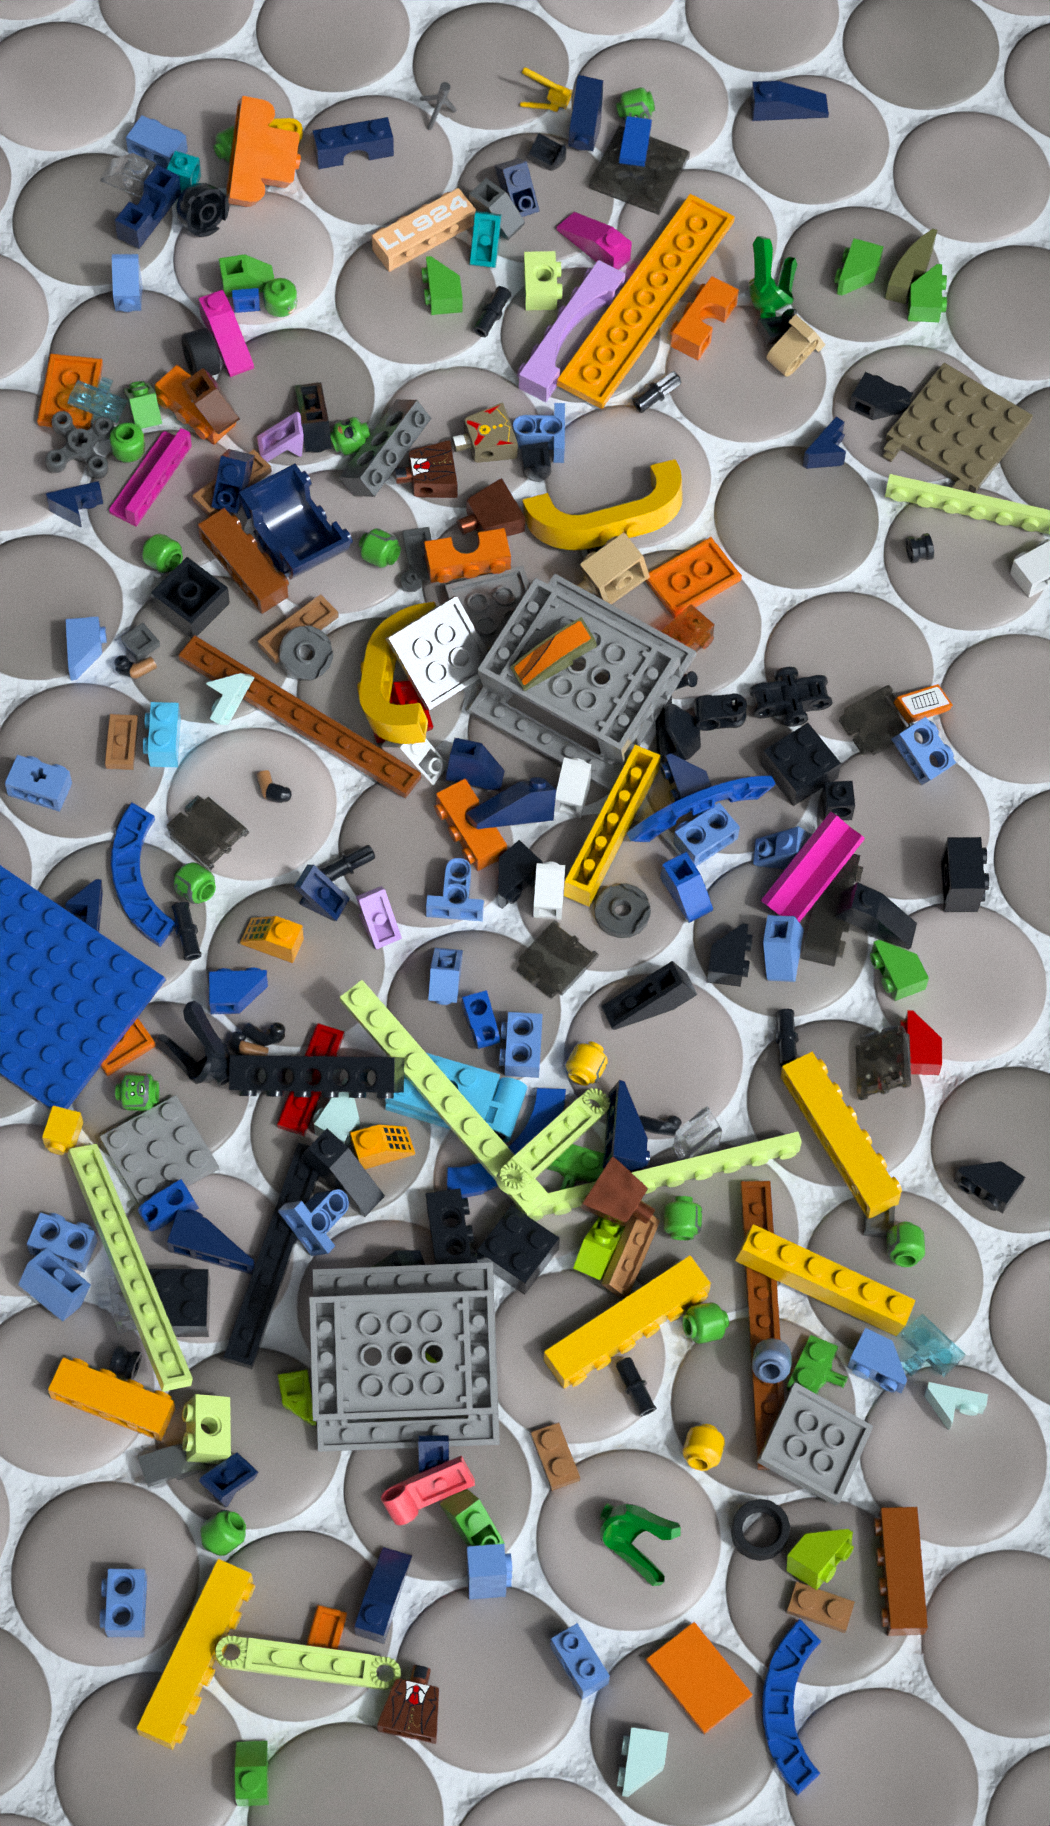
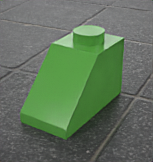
(251, 1773)

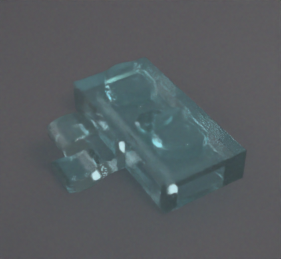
(98, 400)
(930, 1346)

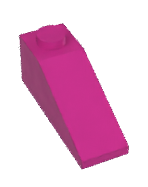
(597, 239)
(222, 324)

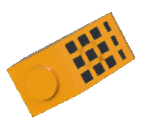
(274, 937)
(381, 1145)

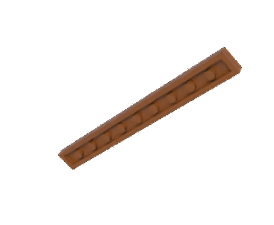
(305, 719)
(762, 1310)

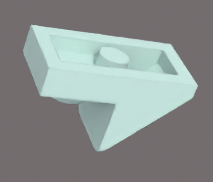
(233, 691)
(946, 1399)

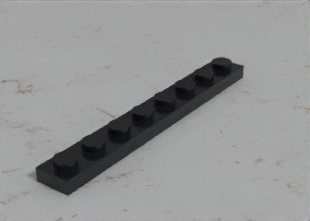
(270, 1267)

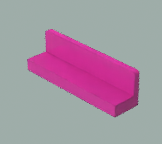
(151, 476)
(813, 868)

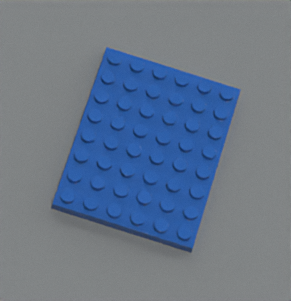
(61, 995)

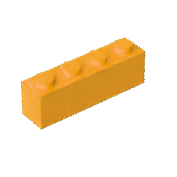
(112, 1398)

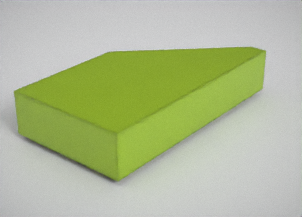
(297, 1394)

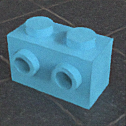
(164, 734)

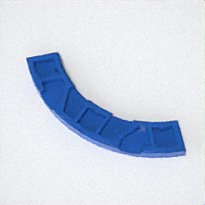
(736, 790)
(128, 880)
(475, 1178)
(779, 1707)

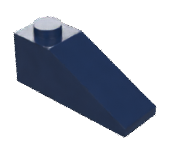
(786, 101)
(586, 113)
(519, 804)
(624, 1131)
(202, 1240)
(382, 1595)

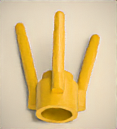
(558, 94)

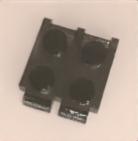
(873, 721)
(205, 830)
(555, 960)
(883, 1061)

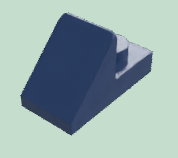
(826, 449)
(68, 501)
(320, 893)
(88, 904)
(432, 1451)
(228, 1478)

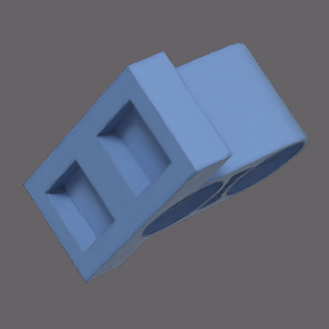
(539, 426)
(456, 888)
(323, 1218)

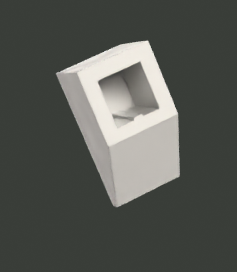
(1033, 569)
(420, 757)
(573, 787)
(549, 890)

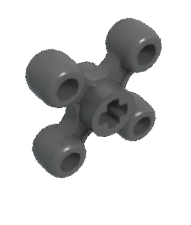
(74, 437)

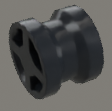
(919, 548)
(125, 1362)

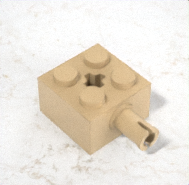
(614, 569)

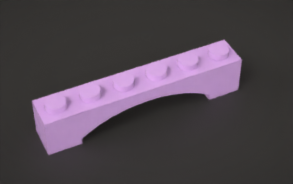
(598, 289)

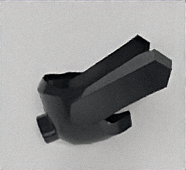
(217, 1060)

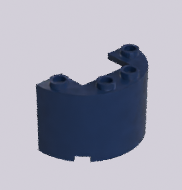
(291, 524)

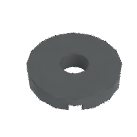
(293, 663)
(618, 925)

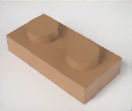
(121, 742)
(555, 1456)
(820, 1607)

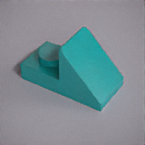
(486, 239)

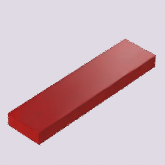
(300, 1110)

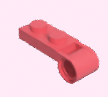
(425, 1489)

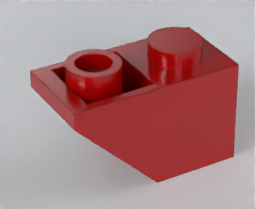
(924, 1045)

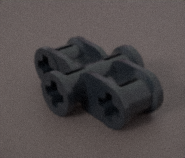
(790, 696)

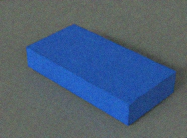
(635, 141)

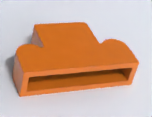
(259, 153)

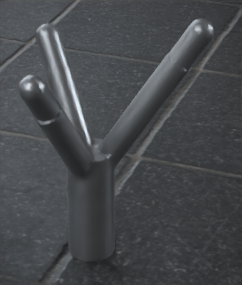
(441, 98)

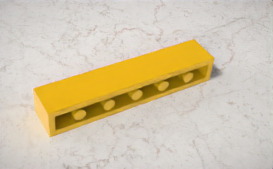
(611, 825)
(841, 1135)
(825, 1280)
(627, 1322)
(195, 1654)

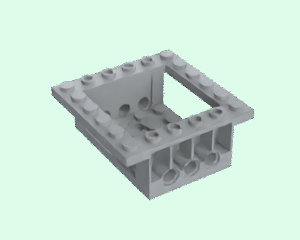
(619, 714)
(415, 1310)

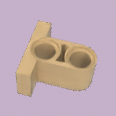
(794, 347)

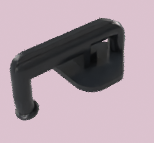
(678, 726)

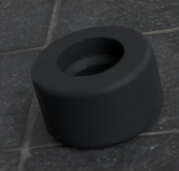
(200, 351)

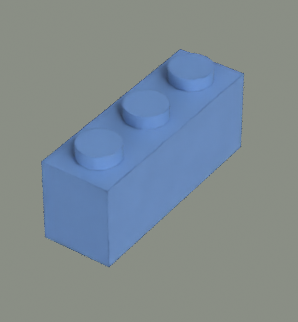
(488, 1571)

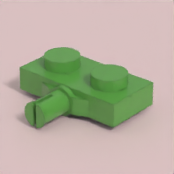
(578, 1165)
(816, 1366)

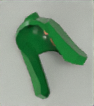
(762, 288)
(621, 1528)

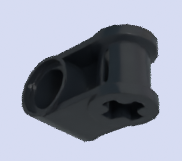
(718, 713)

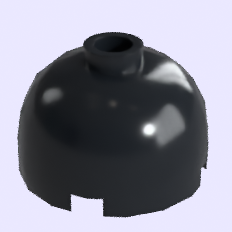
(202, 209)

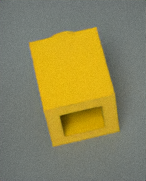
(62, 1130)

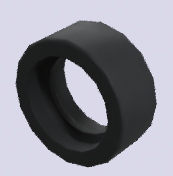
(762, 1506)

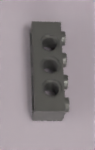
(385, 447)

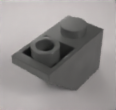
(492, 199)

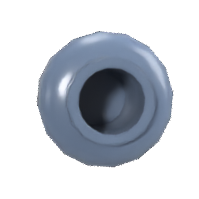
(771, 1360)

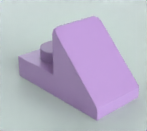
(282, 437)
(378, 917)

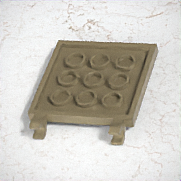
(957, 428)

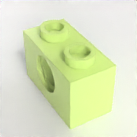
(541, 294)
(215, 1414)

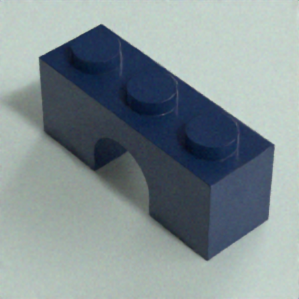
(336, 142)
(139, 221)

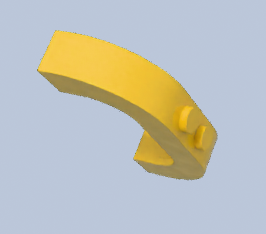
(596, 528)
(391, 722)

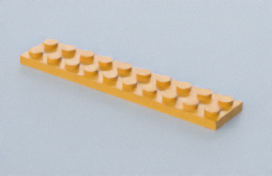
(645, 301)

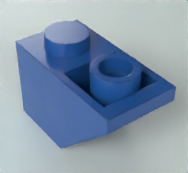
(686, 887)
(234, 990)

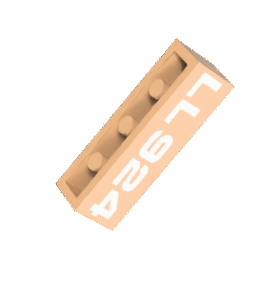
(423, 229)

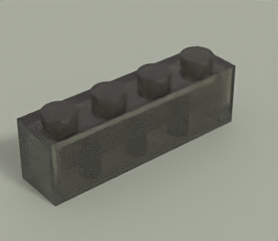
(824, 932)

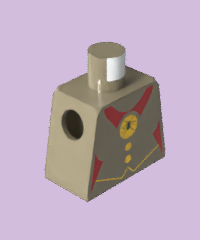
(488, 436)

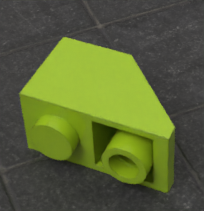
(598, 1248)
(818, 1554)

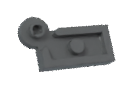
(415, 553)

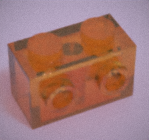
(691, 629)

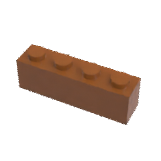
(243, 560)
(901, 1571)

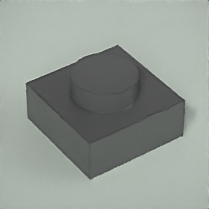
(140, 641)

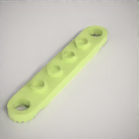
(552, 1141)
(307, 1662)

